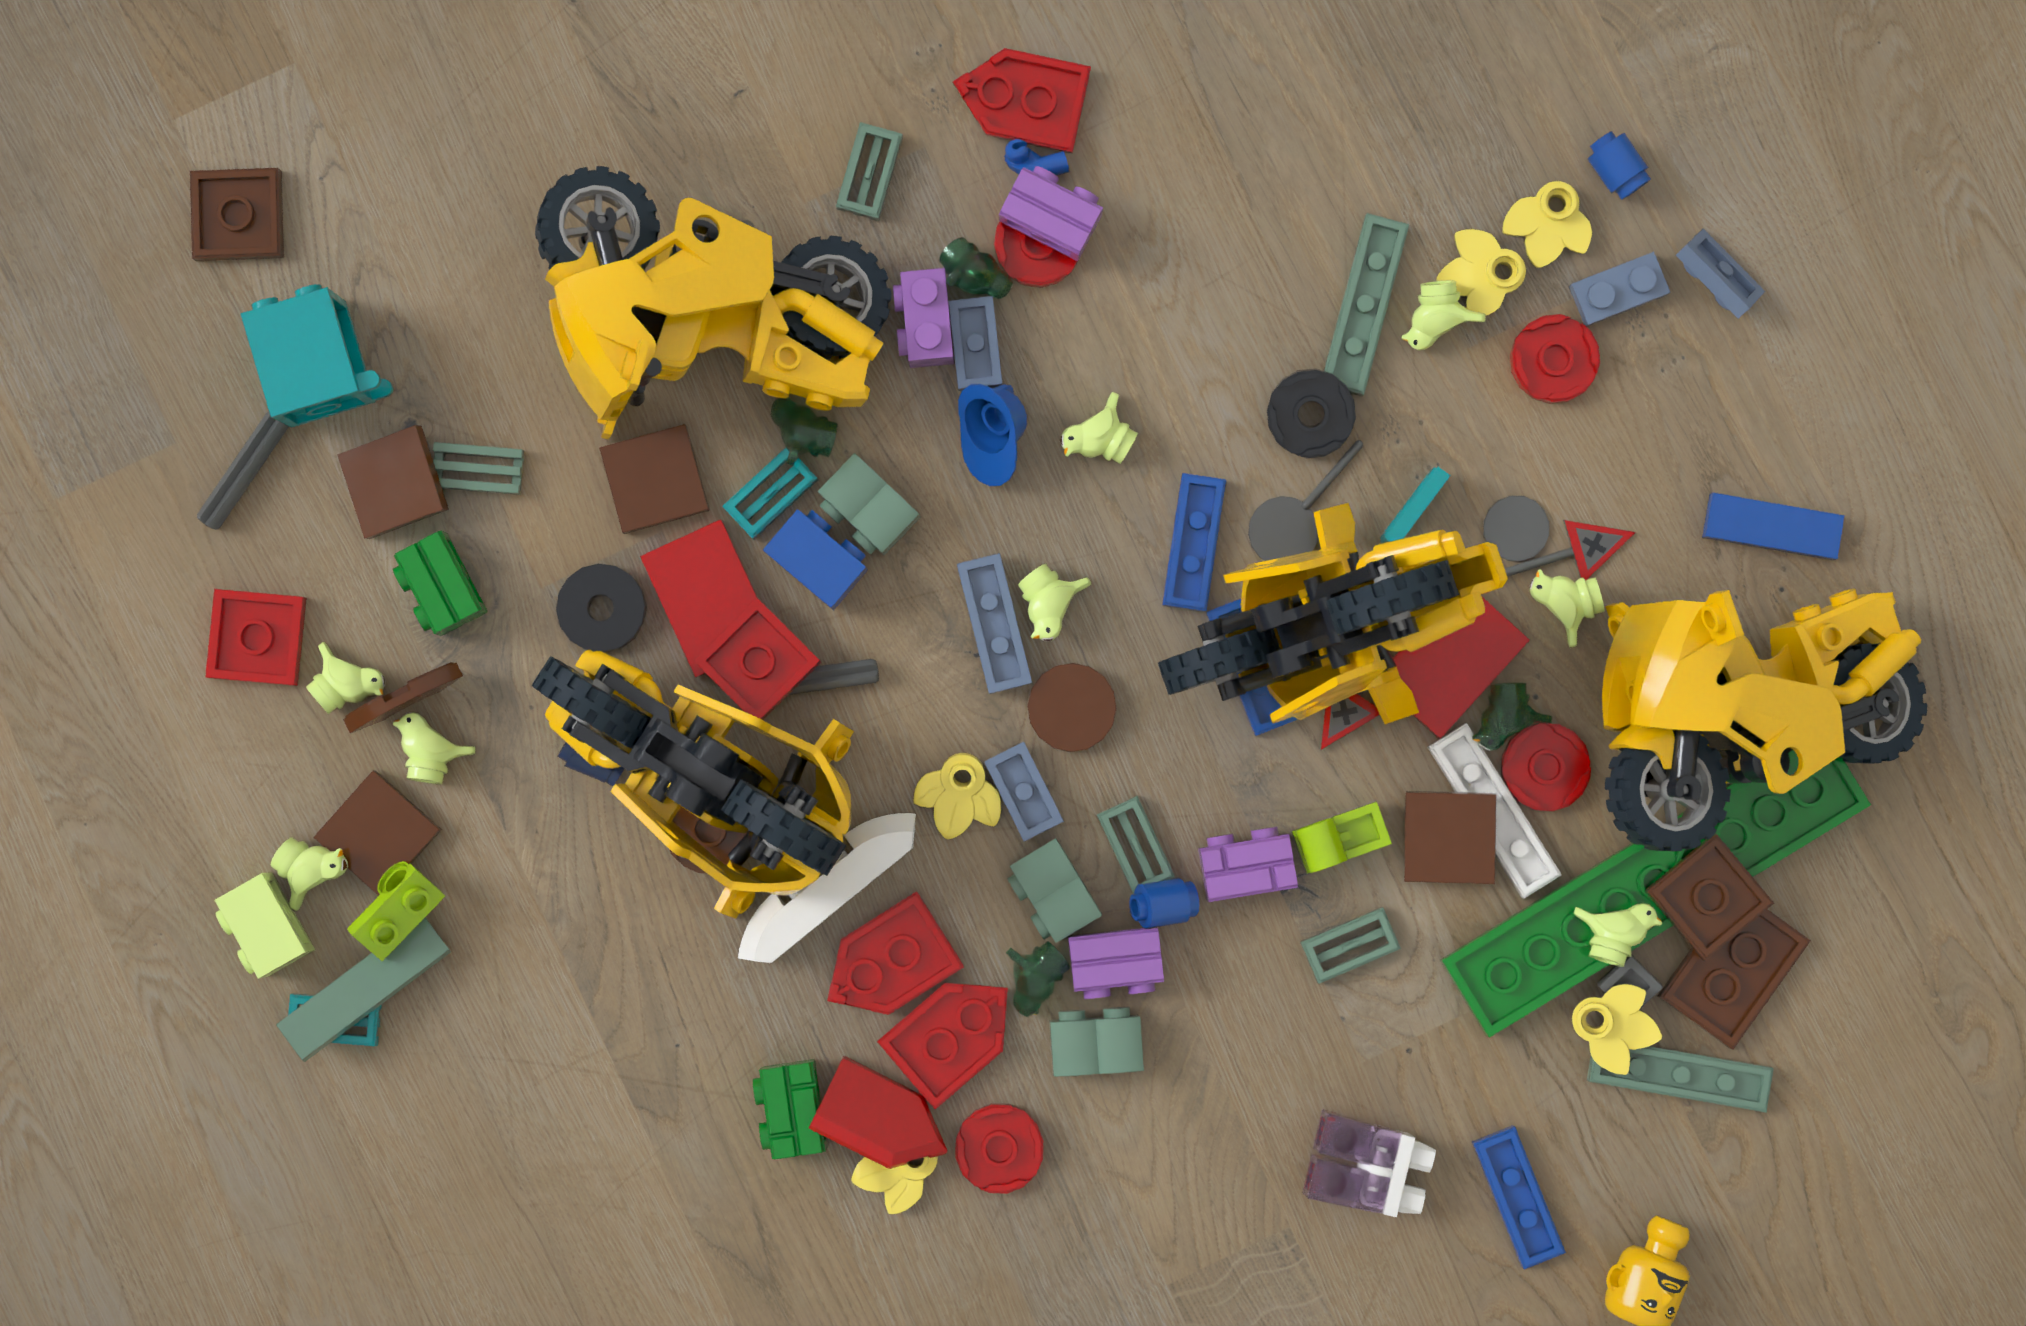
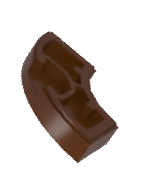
(415, 691)

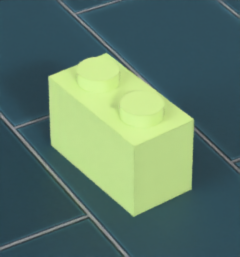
(263, 925)

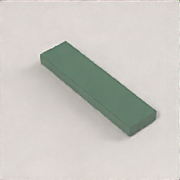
(1366, 301)
(361, 991)
(1691, 1077)

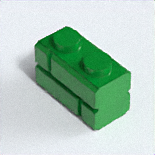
(439, 584)
(790, 1102)

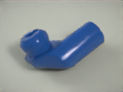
(1019, 156)

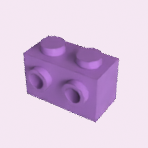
(926, 316)

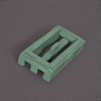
(859, 208)
(515, 471)
(1119, 811)
(1315, 959)

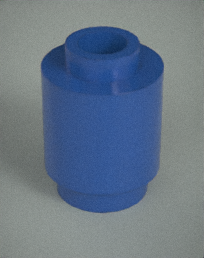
(1618, 164)
(1164, 903)

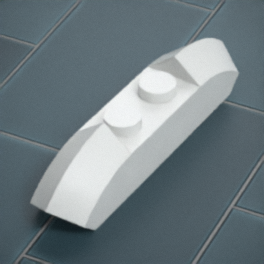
(780, 925)

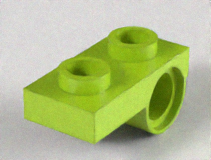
(1341, 837)
(402, 904)

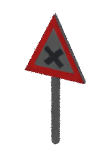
(1589, 545)
(1346, 717)

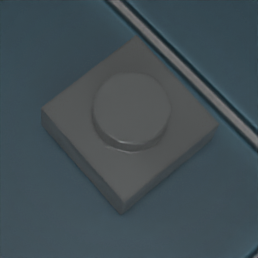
(1633, 974)

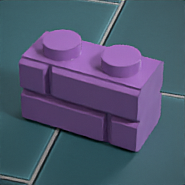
(1051, 212)
(1247, 866)
(1116, 960)

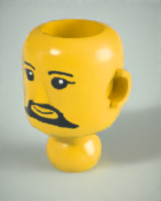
(1649, 1281)

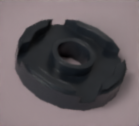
(1319, 438)
(575, 601)

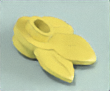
(1546, 230)
(1476, 270)
(958, 802)
(1622, 1027)
(900, 1185)

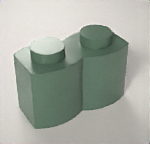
(868, 505)
(1054, 890)
(1096, 1043)

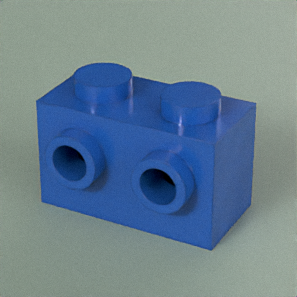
(816, 558)

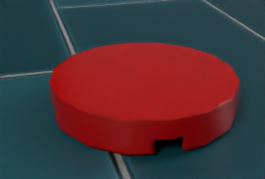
(1030, 260)
(1554, 359)
(1546, 767)
(999, 1148)

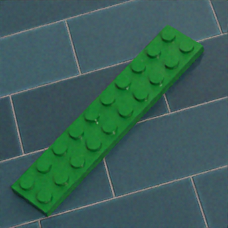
(1548, 947)

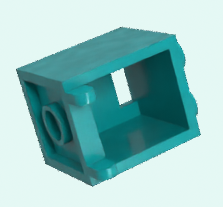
(309, 357)

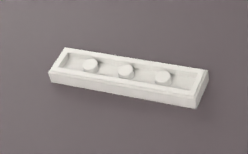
(1516, 842)

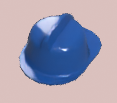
(990, 429)

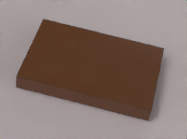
(1736, 980)

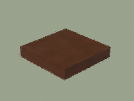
(236, 214)
(654, 479)
(393, 482)
(377, 830)
(1450, 837)
(1709, 897)

